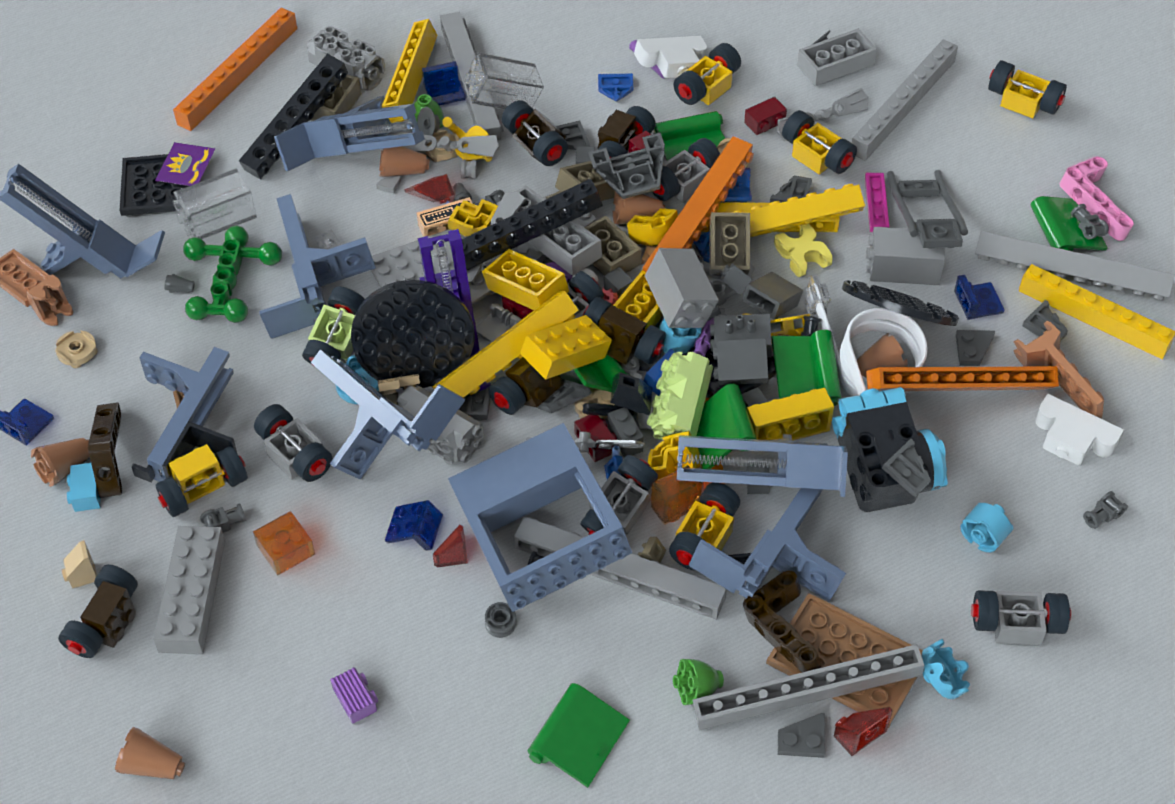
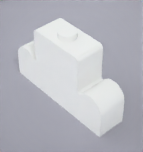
(670, 54)
(1075, 431)

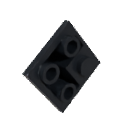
(631, 393)

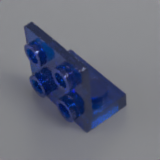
(443, 83)
(977, 299)
(24, 421)
(416, 522)

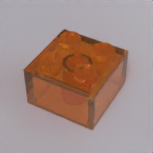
(674, 497)
(284, 543)

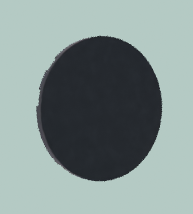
(900, 303)
(412, 331)

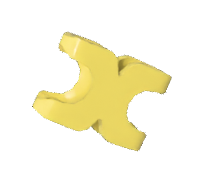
(803, 250)

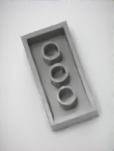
(836, 57)

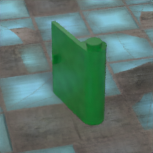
(682, 132)
(1060, 226)
(806, 364)
(599, 373)
(724, 417)
(578, 734)

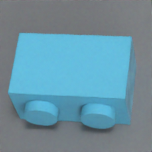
(83, 488)

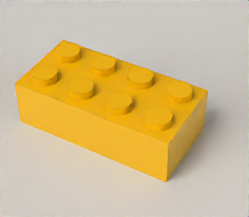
(523, 279)
(640, 301)
(565, 346)
(795, 415)

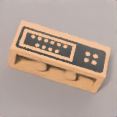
(436, 219)

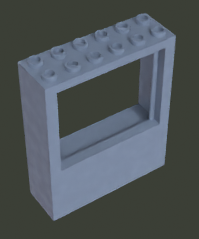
(524, 482)

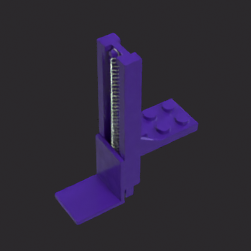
(453, 280)

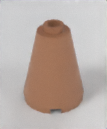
(402, 161)
(637, 205)
(883, 353)
(55, 459)
(148, 757)

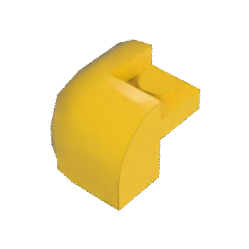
(471, 218)
(651, 230)
(664, 456)

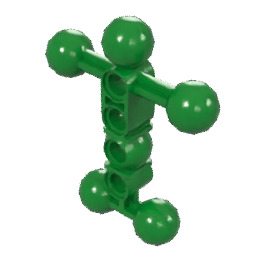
(225, 277)

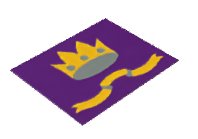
(185, 164)

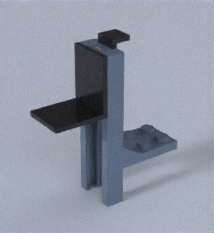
(186, 427)

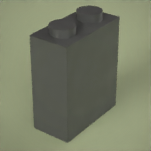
(772, 295)
(741, 361)

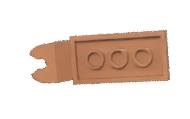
(33, 287)
(1047, 352)

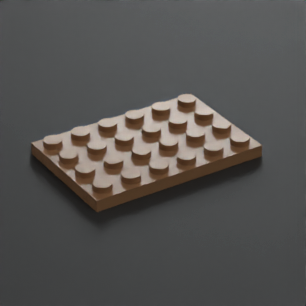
(844, 638)

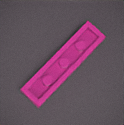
(876, 200)

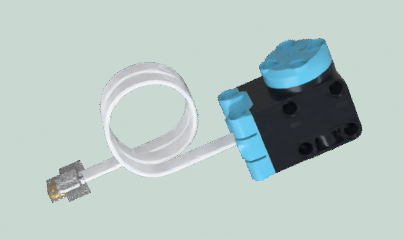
(877, 421)

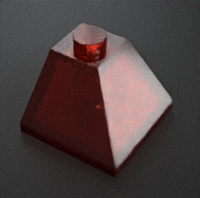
(433, 189)
(862, 728)

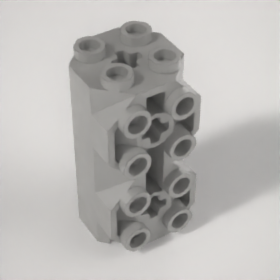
(358, 56)
(458, 438)

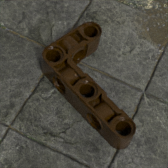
(102, 449)
(762, 615)

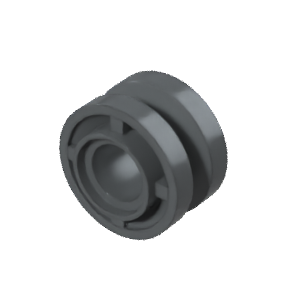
(497, 629)

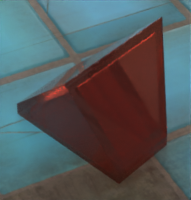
(452, 550)

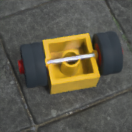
(709, 76)
(1024, 91)
(817, 145)
(199, 475)
(708, 521)

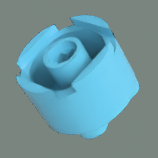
(679, 338)
(986, 526)

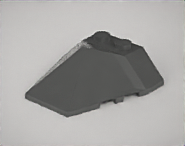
(635, 171)

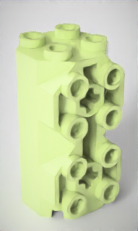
(682, 395)

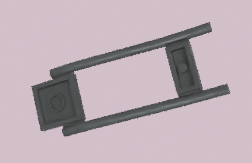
(932, 232)

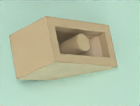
(79, 566)

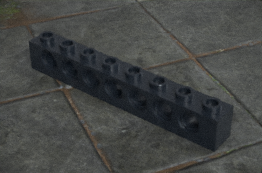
(313, 92)
(530, 223)

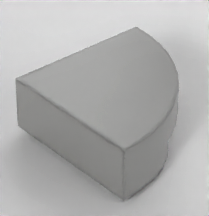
(389, 183)

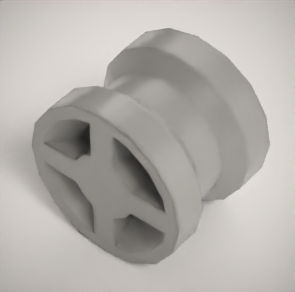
(468, 168)

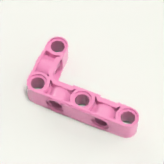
(1079, 185)

